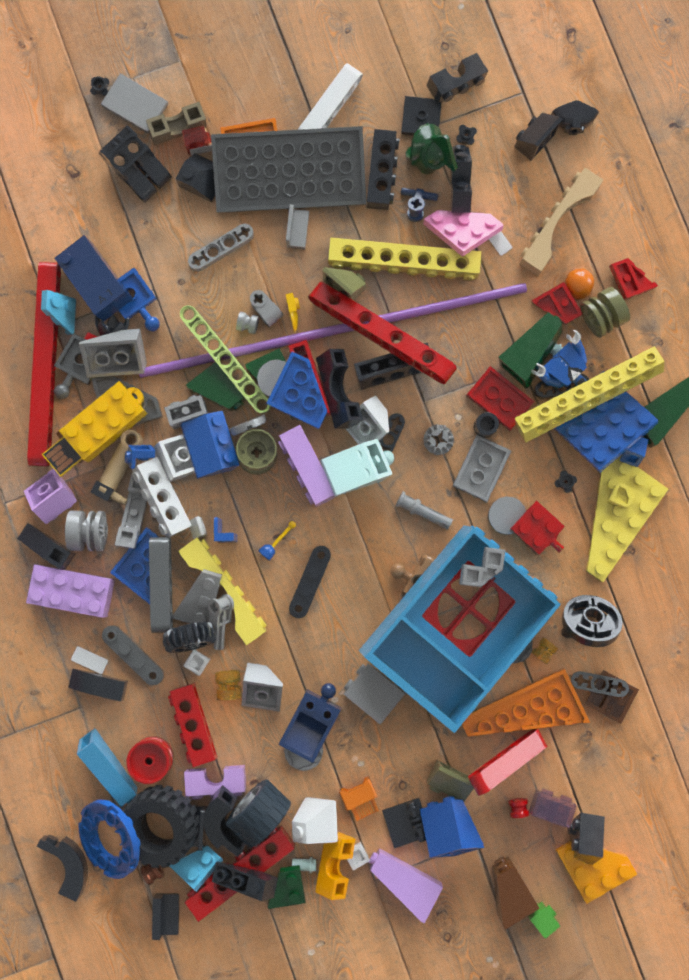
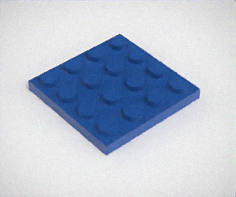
(608, 429)

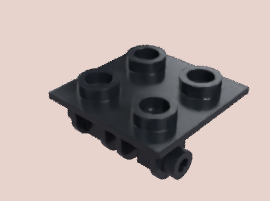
(405, 823)

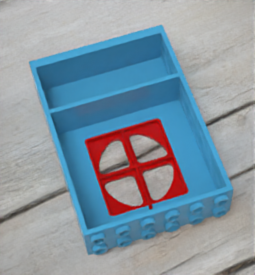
(448, 672)

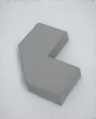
(491, 565)

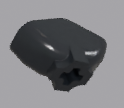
(575, 116)

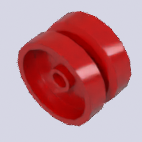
(147, 771)

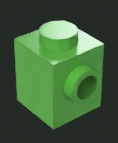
(544, 920)

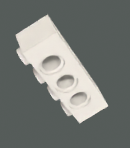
(163, 487)

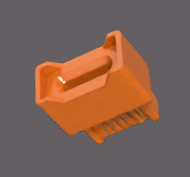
(360, 799)

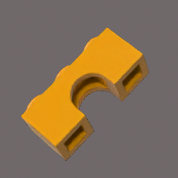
(330, 880)

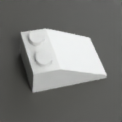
(174, 457)

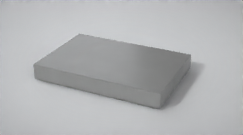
(133, 102)
(481, 468)

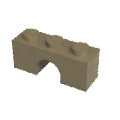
(168, 128)

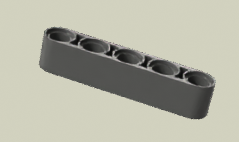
(160, 584)

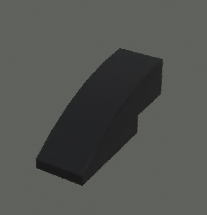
(98, 684)

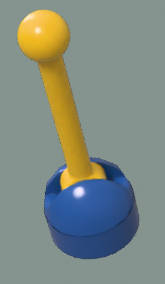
(268, 550)

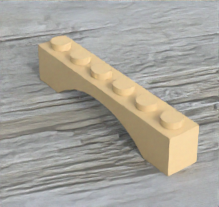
(582, 191)

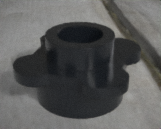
(95, 82)
(466, 140)
(571, 480)

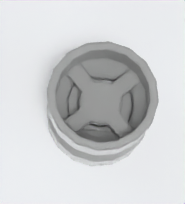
(246, 322)

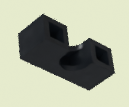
(445, 87)

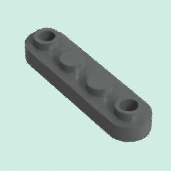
(133, 655)

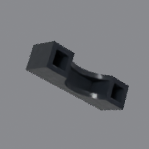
(332, 368)

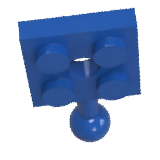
(142, 298)

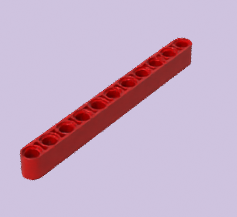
(43, 369)

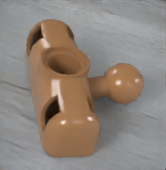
(398, 571)

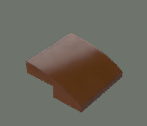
(611, 706)

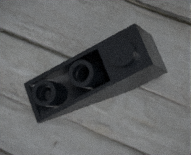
(46, 546)
(245, 881)

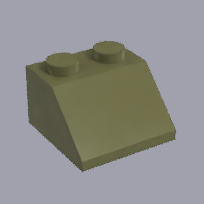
(449, 781)

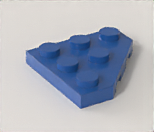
(298, 392)
(134, 566)

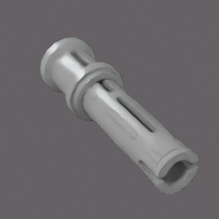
(416, 507)

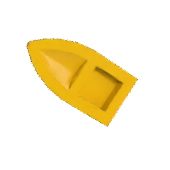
(293, 305)

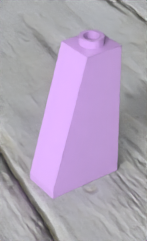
(407, 883)

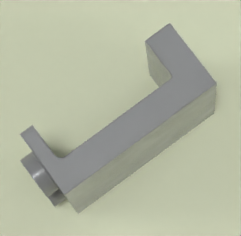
(373, 693)

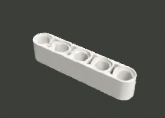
(333, 98)

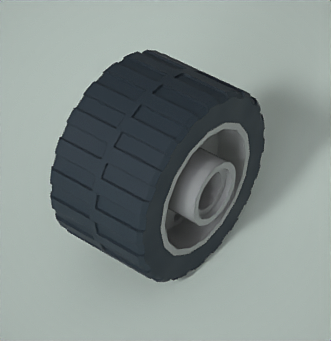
(258, 813)

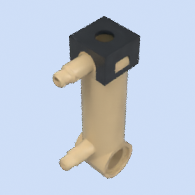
(115, 470)

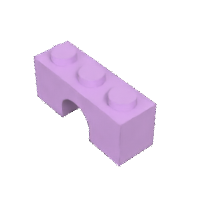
(198, 784)

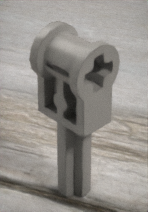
(219, 616)

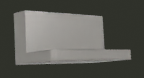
(297, 228)

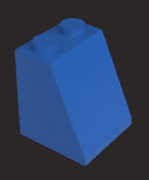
(449, 829)

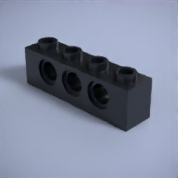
(382, 140)
(383, 370)

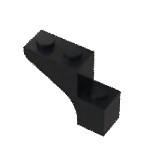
(460, 181)

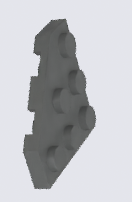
(150, 403)

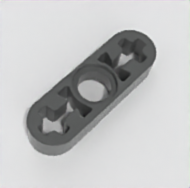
(613, 691)

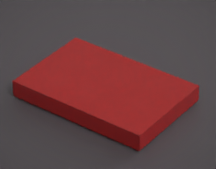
(499, 397)

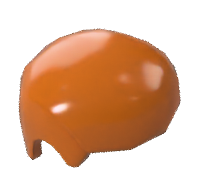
(580, 283)

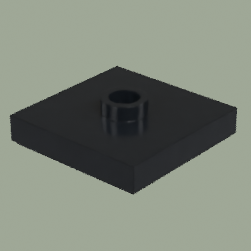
(419, 112)

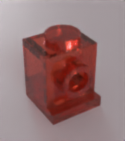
(196, 138)

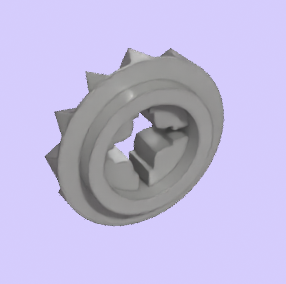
(430, 442)

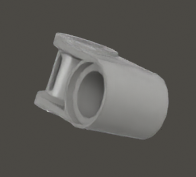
(267, 309)

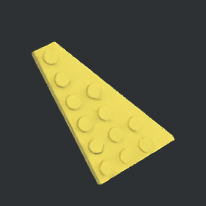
(617, 526)

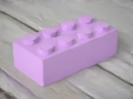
(308, 466)
(70, 591)

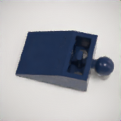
(309, 726)

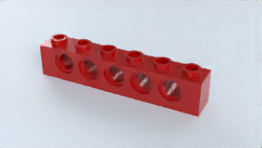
(202, 907)

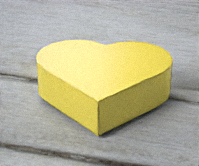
(620, 496)

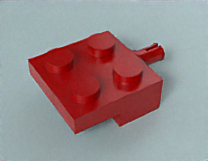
(538, 529)

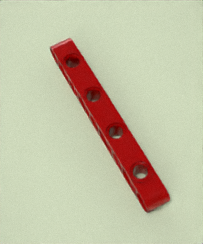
(382, 333)

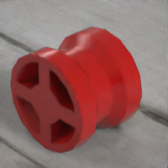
(518, 808)

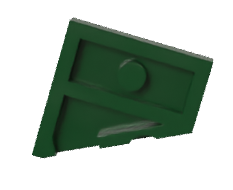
(289, 888)

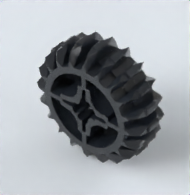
(189, 637)

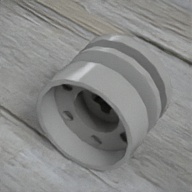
(85, 531)

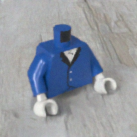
(565, 365)

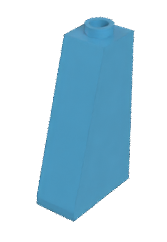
(106, 767)

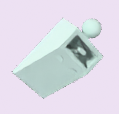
(357, 467)

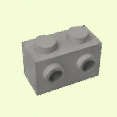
(186, 410)

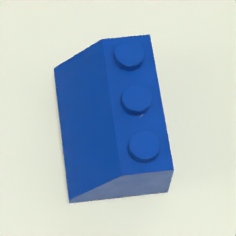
(210, 444)

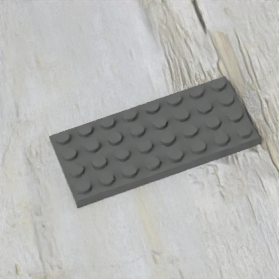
(289, 168)

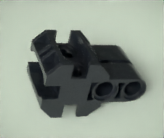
(130, 170)

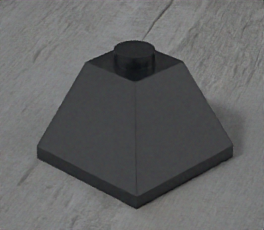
(197, 177)

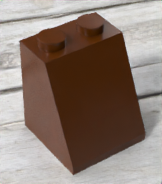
(511, 893)

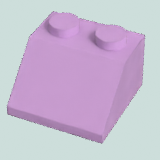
(49, 496)

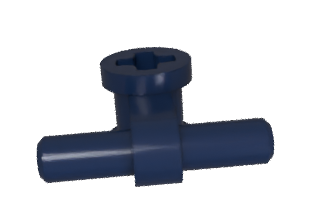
(416, 203)

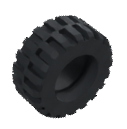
(179, 814)

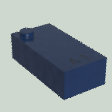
(93, 278)

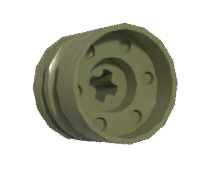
(605, 312)
(256, 440)

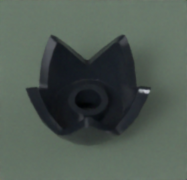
(111, 326)

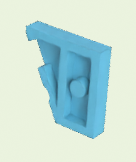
(60, 309)
(197, 867)

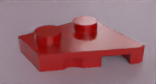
(630, 279)
(559, 302)

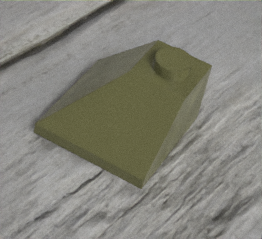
(344, 281)

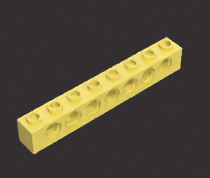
(395, 251)
(590, 394)

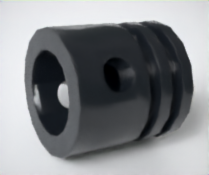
(486, 425)

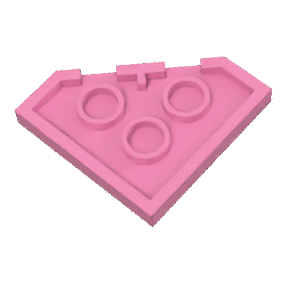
(463, 230)

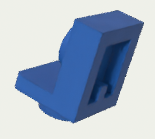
(141, 452)

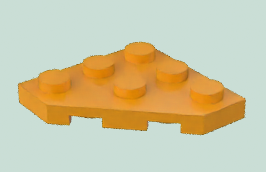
(598, 878)

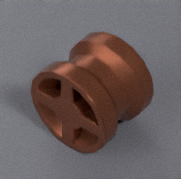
(150, 874)

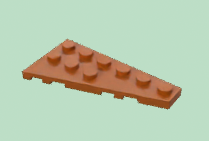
(538, 705)

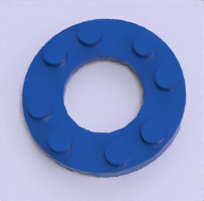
(113, 866)

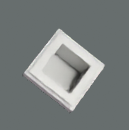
(197, 528)

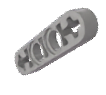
(222, 249)

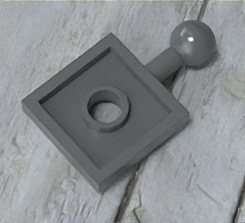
(68, 364)

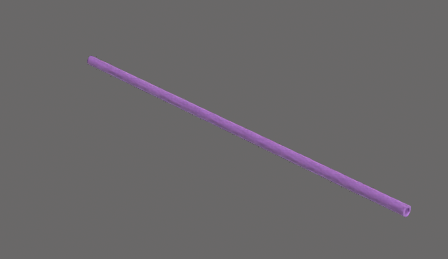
(336, 329)

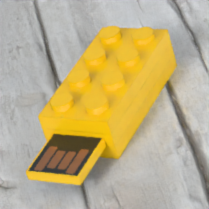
(96, 427)

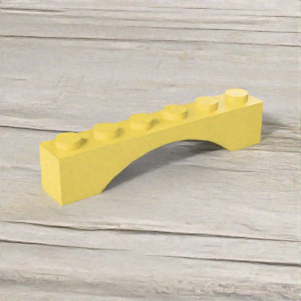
(246, 623)

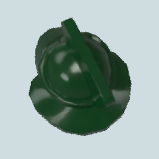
(431, 150)

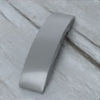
(133, 516)

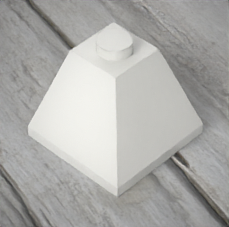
(374, 422)
(315, 822)

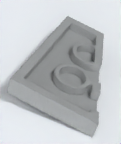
(195, 604)

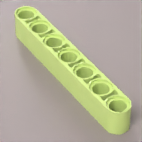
(217, 354)

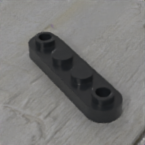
(309, 582)

